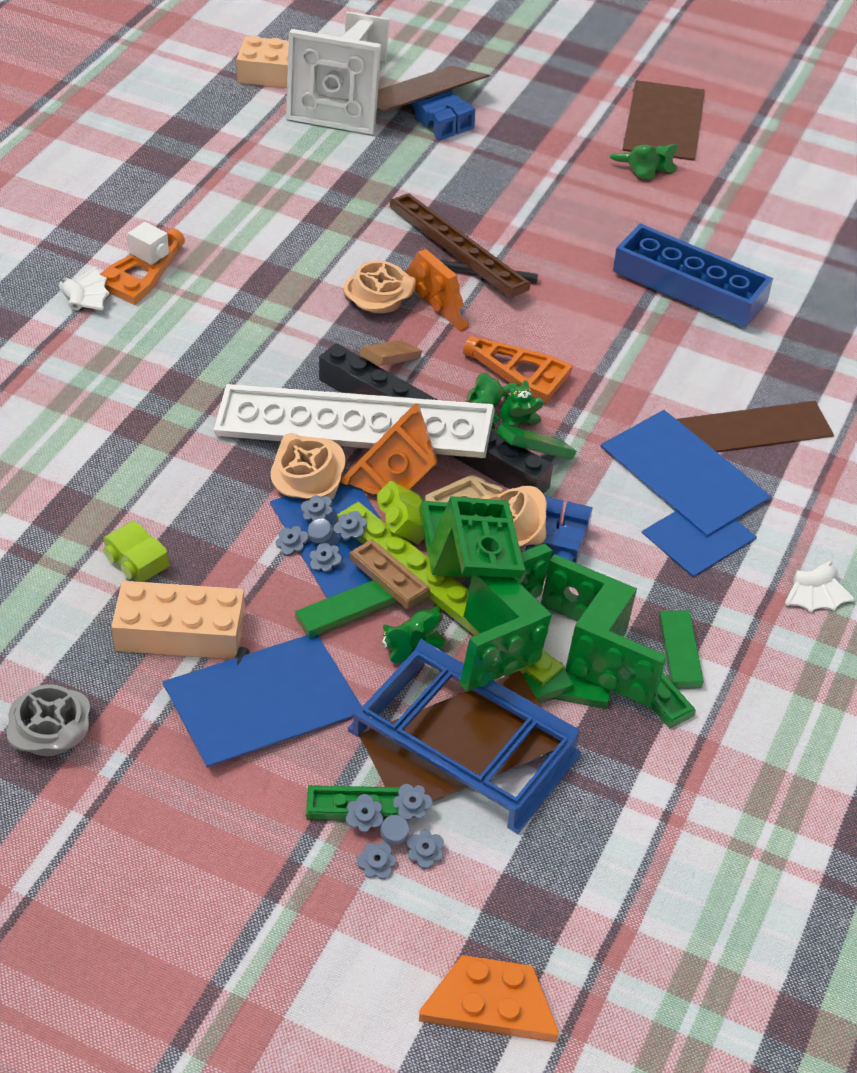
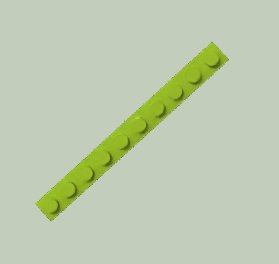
(444, 590)

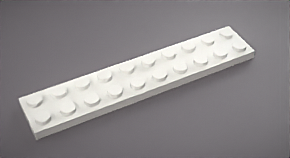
(350, 418)

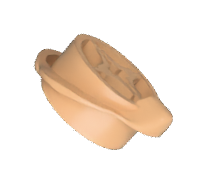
(379, 287)
(307, 467)
(528, 513)

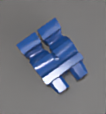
(446, 114)
(568, 538)

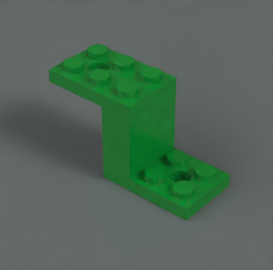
(471, 538)
(508, 620)
(598, 637)

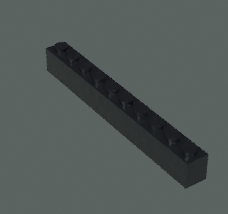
(503, 462)

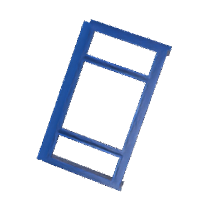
(539, 786)

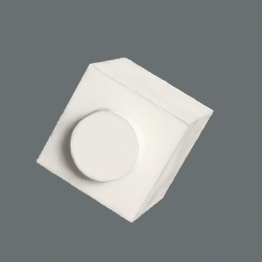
(148, 243)

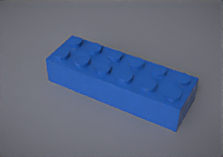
(692, 275)

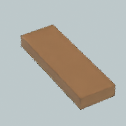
(390, 353)
(390, 574)

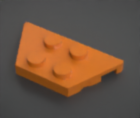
(438, 287)
(399, 455)
(491, 999)

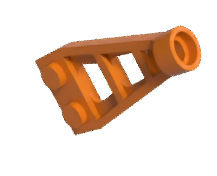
(134, 289)
(543, 383)

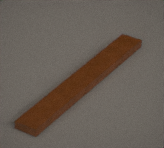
(460, 245)

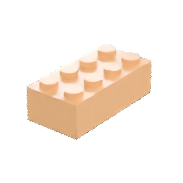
(263, 62)
(178, 620)

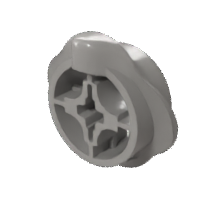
(47, 729)

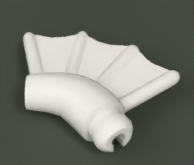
(86, 291)
(818, 589)

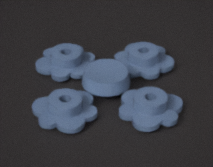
(321, 531)
(394, 831)

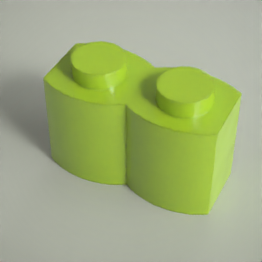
(401, 511)
(136, 552)

